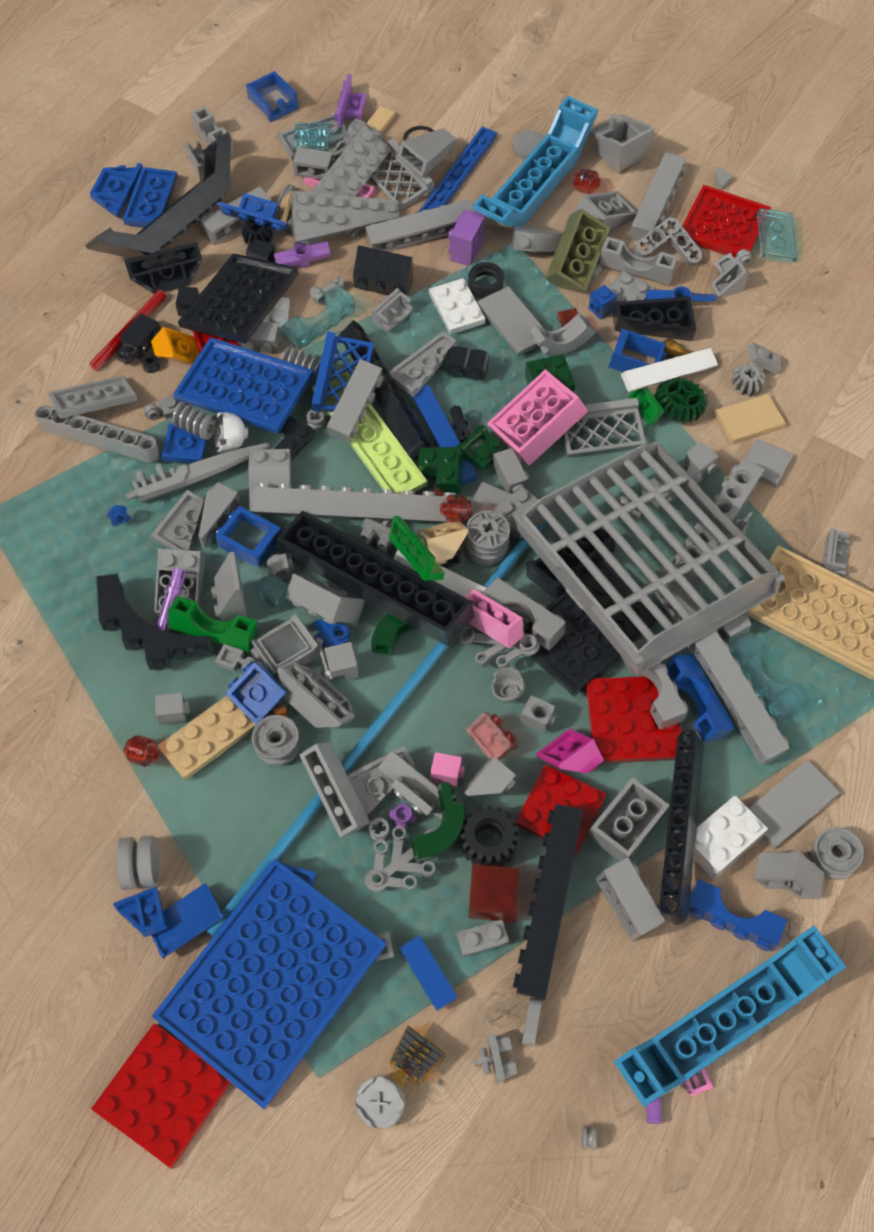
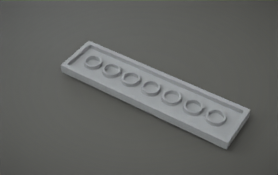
(351, 168)

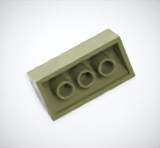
(577, 252)

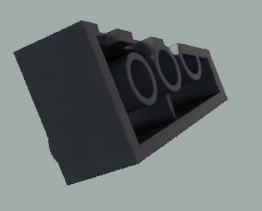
(656, 317)
(546, 580)

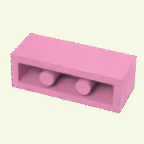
(495, 619)

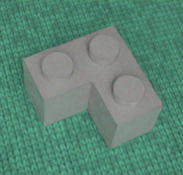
(790, 872)

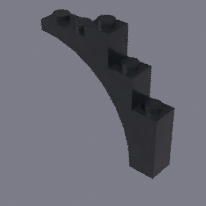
(138, 634)

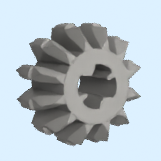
(748, 379)

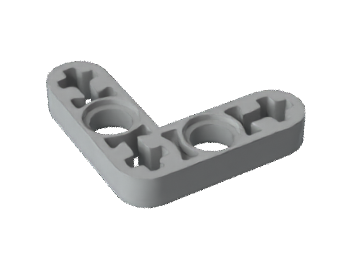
(671, 235)

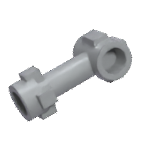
(318, 294)

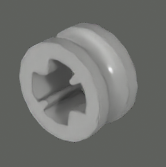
(315, 424)
(374, 824)
(589, 1137)

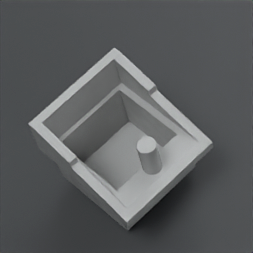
(623, 141)

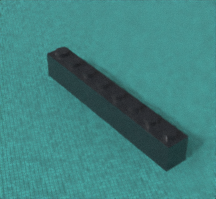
(549, 902)

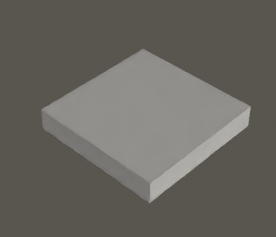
(771, 459)

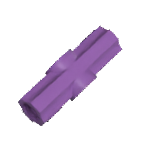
(303, 254)

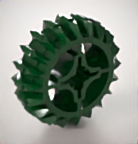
(681, 400)

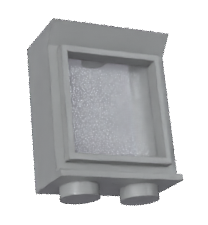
(284, 644)

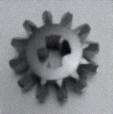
(253, 231)

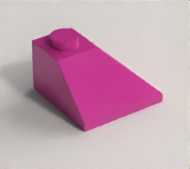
(572, 752)

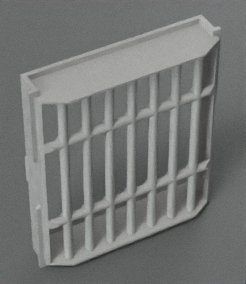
(693, 627)

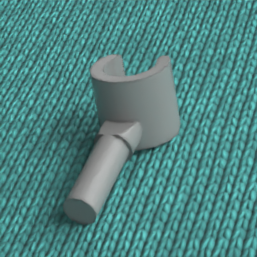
(743, 523)

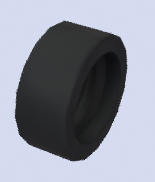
(481, 269)

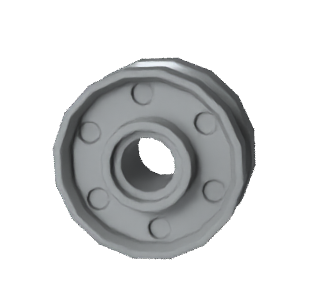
(282, 751)
(843, 841)

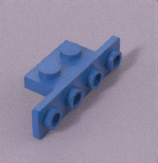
(255, 209)

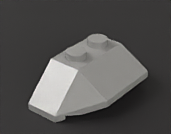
(314, 696)

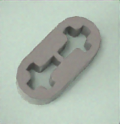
(531, 1023)

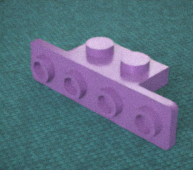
(350, 104)

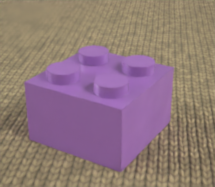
(466, 237)

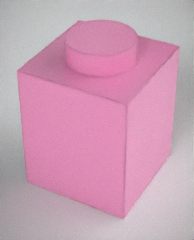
(446, 769)

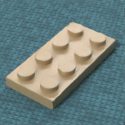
(206, 737)

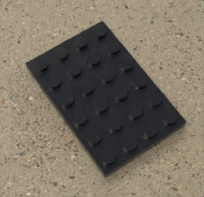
(238, 298)
(583, 648)

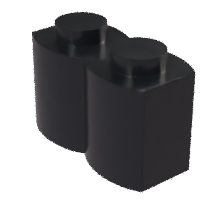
(468, 363)

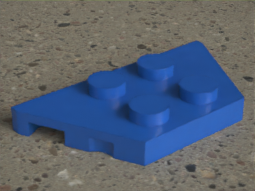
(115, 187)

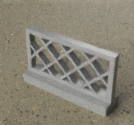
(425, 183)
(605, 410)

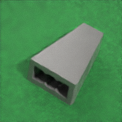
(426, 150)

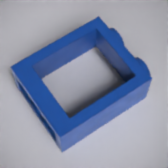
(639, 344)
(264, 547)

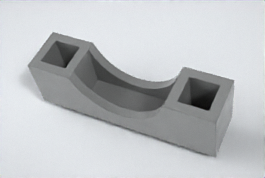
(618, 257)
(698, 462)
(546, 625)
(668, 707)

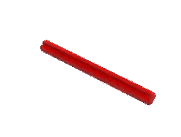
(115, 343)

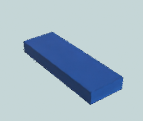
(428, 973)

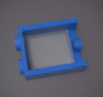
(272, 96)

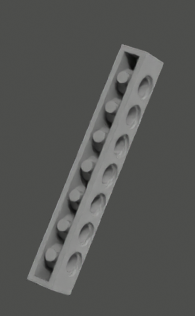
(749, 476)

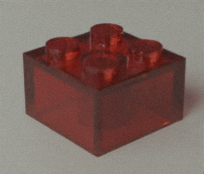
(494, 893)

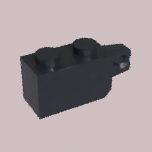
(137, 338)

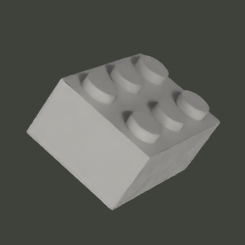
(628, 820)
(630, 899)

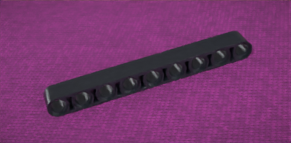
(390, 398)
(686, 769)

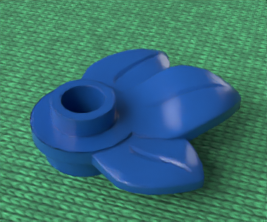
(329, 631)

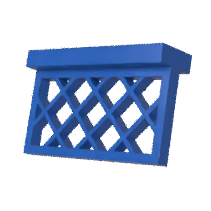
(326, 368)

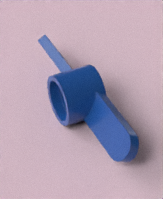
(680, 291)

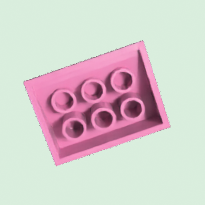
(537, 417)

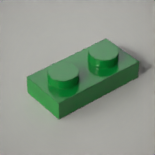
(648, 405)

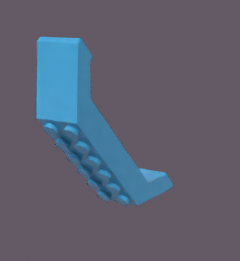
(543, 168)
(729, 1017)

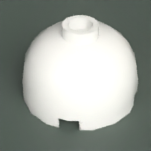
(230, 432)

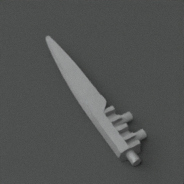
(186, 474)

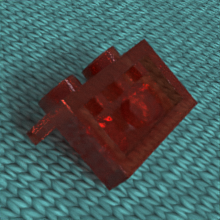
(491, 736)

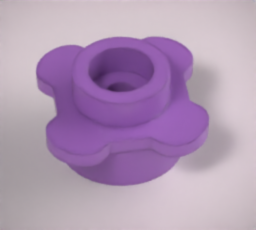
(398, 811)

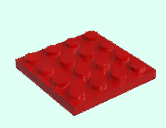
(723, 221)
(624, 723)
(161, 1095)

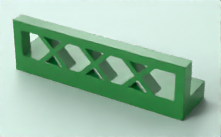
(414, 550)

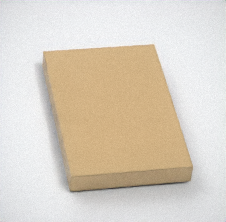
(750, 418)

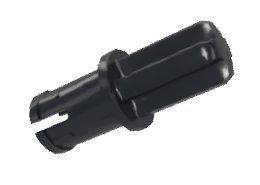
(459, 423)

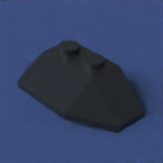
(165, 268)

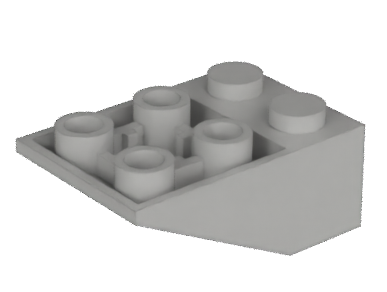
(190, 561)

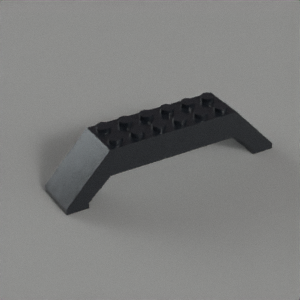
(180, 214)

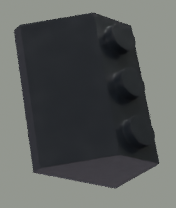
(382, 271)

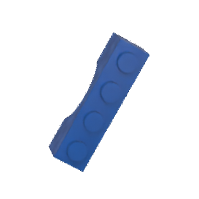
(712, 718)
(762, 930)

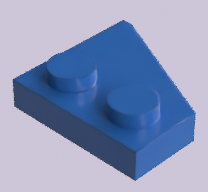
(143, 911)

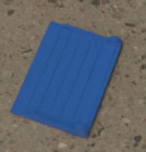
(187, 920)

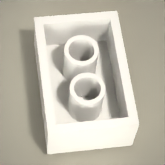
(726, 837)

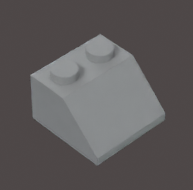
(491, 779)

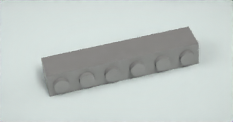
(658, 196)
(415, 227)

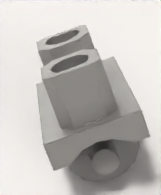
(378, 532)
(501, 1069)

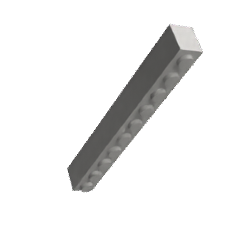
(347, 503)
(730, 684)

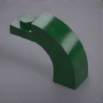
(387, 634)
(435, 843)

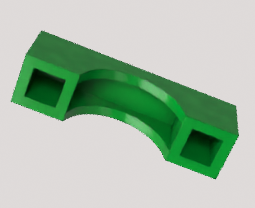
(189, 618)

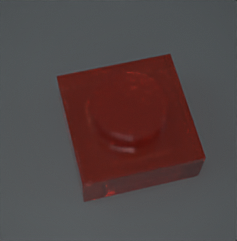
(566, 316)

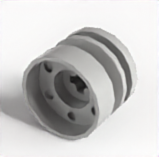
(487, 538)

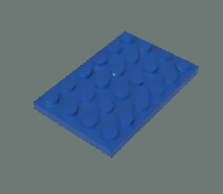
(245, 384)

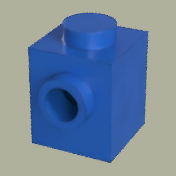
(602, 301)

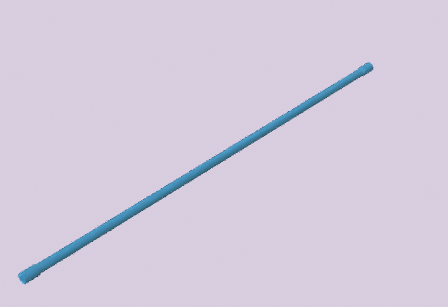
(313, 806)

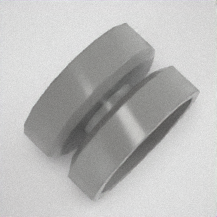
(137, 862)

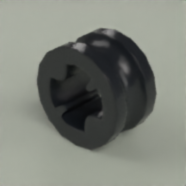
(148, 359)

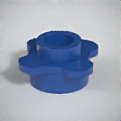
(118, 515)

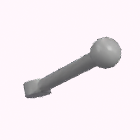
(319, 641)

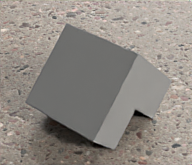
(342, 661)

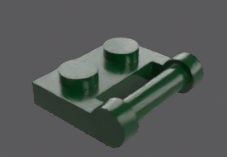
(483, 454)

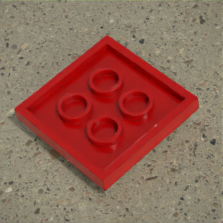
(558, 788)

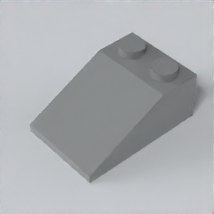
(608, 208)
(270, 467)
(229, 590)

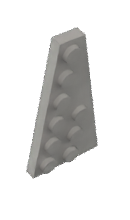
(331, 214)

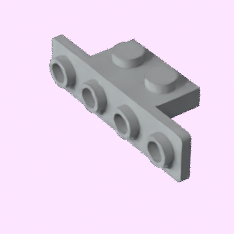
(412, 785)

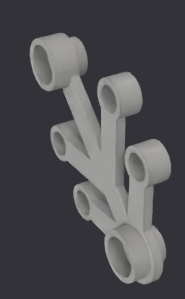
(520, 647)
(399, 863)

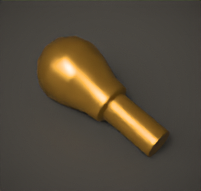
(674, 349)

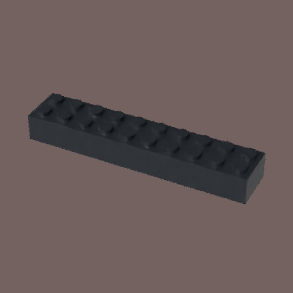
(376, 578)

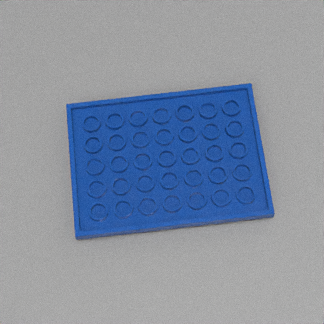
(269, 983)

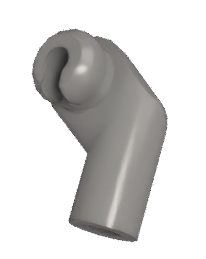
(623, 500)

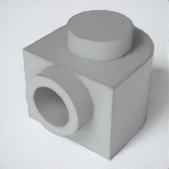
(280, 566)

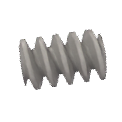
(299, 359)
(194, 421)

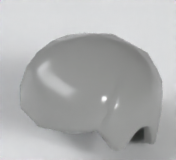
(508, 685)

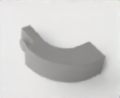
(564, 339)

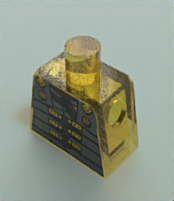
(415, 1058)

